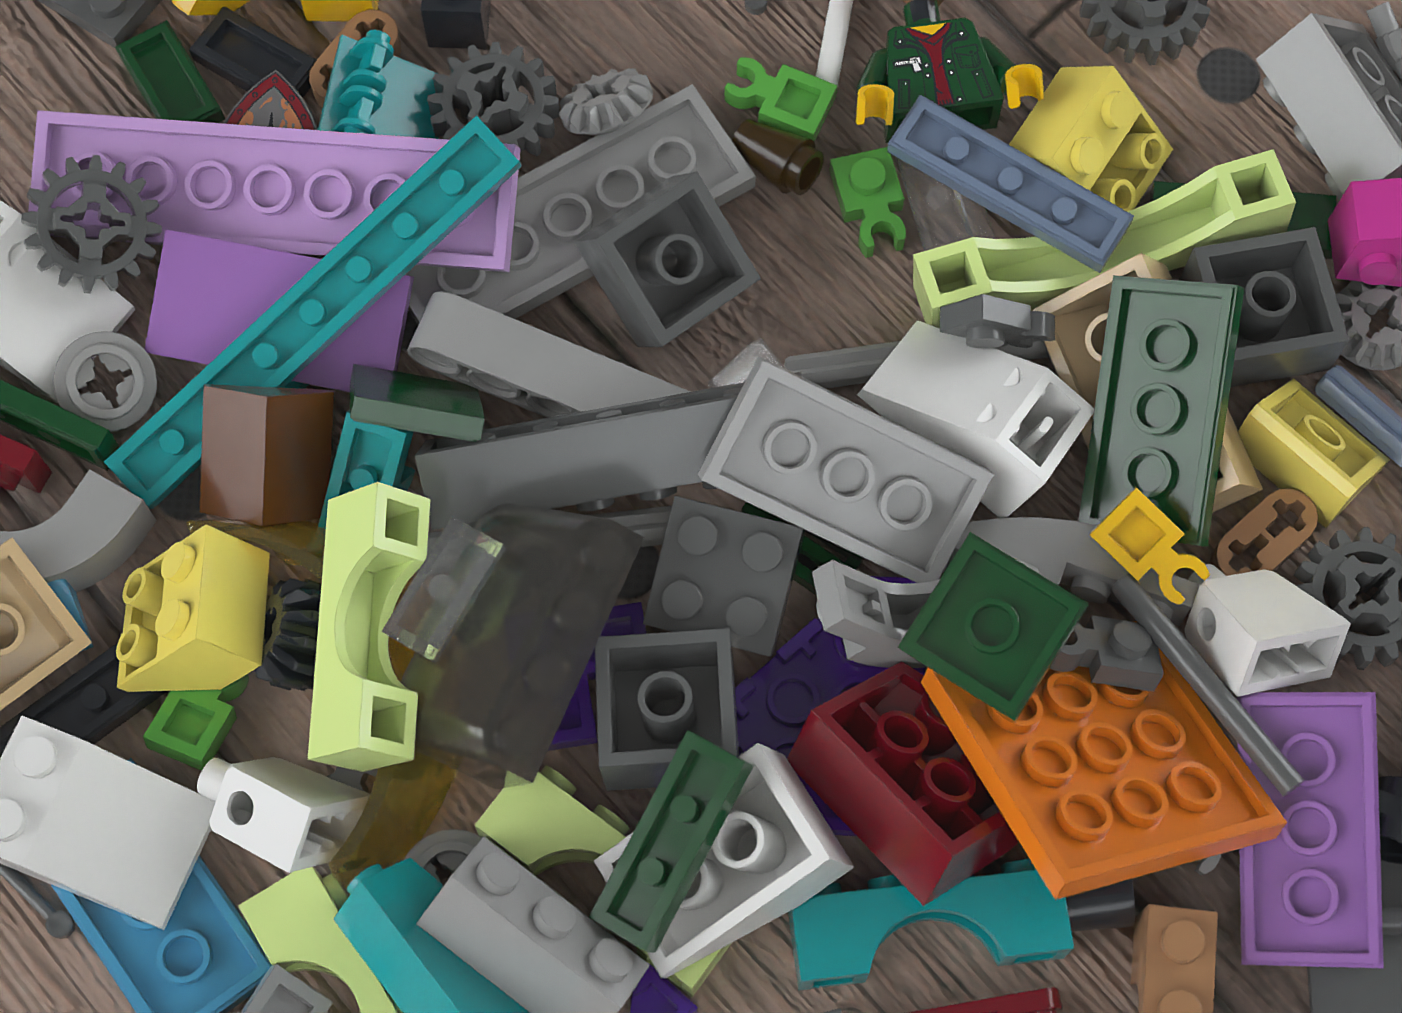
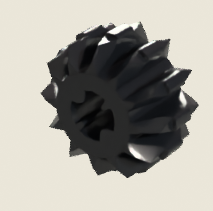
(291, 634)

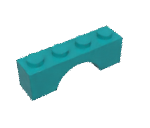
(1008, 912)

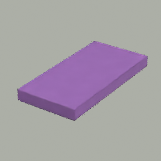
(220, 287)
(1318, 884)

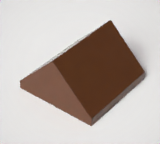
(265, 453)

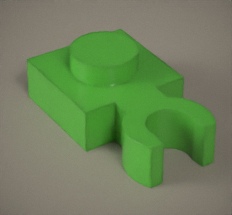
(788, 102)
(870, 192)
(194, 723)

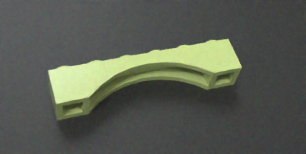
(1217, 207)

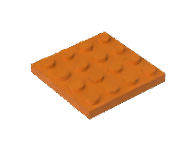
(1110, 777)

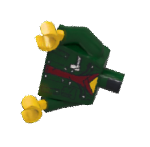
(944, 64)

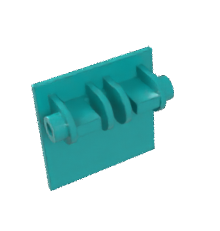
(377, 91)

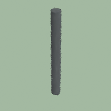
(1207, 685)

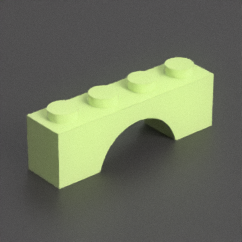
(370, 552)
(548, 827)
(299, 934)

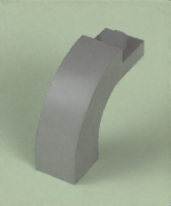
(88, 535)
(870, 612)

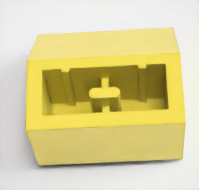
(1095, 134)
(194, 615)

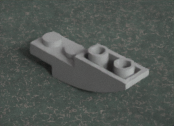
(1072, 557)

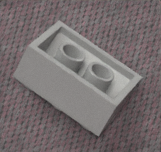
(1339, 97)
(530, 938)

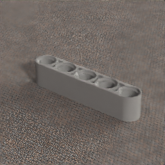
(523, 361)

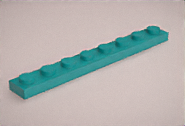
(322, 303)

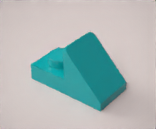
(368, 456)

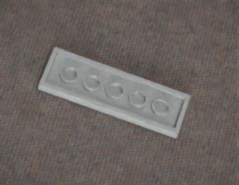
(583, 190)

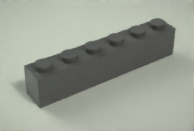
(576, 457)

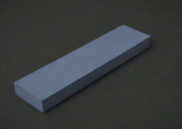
(1010, 183)

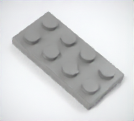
(844, 473)

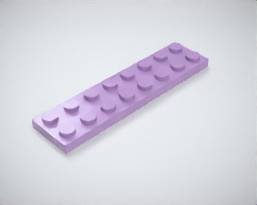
(263, 183)

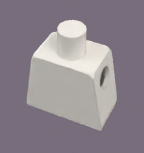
(1262, 631)
(281, 810)

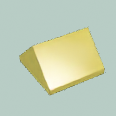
(1309, 449)

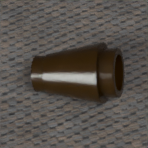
(779, 156)

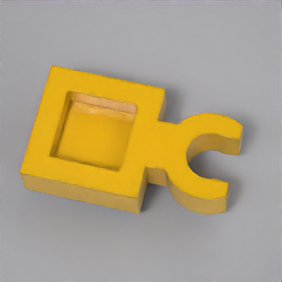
(1142, 539)

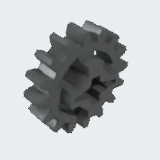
(1140, 28)
(484, 84)
(93, 197)
(1347, 578)

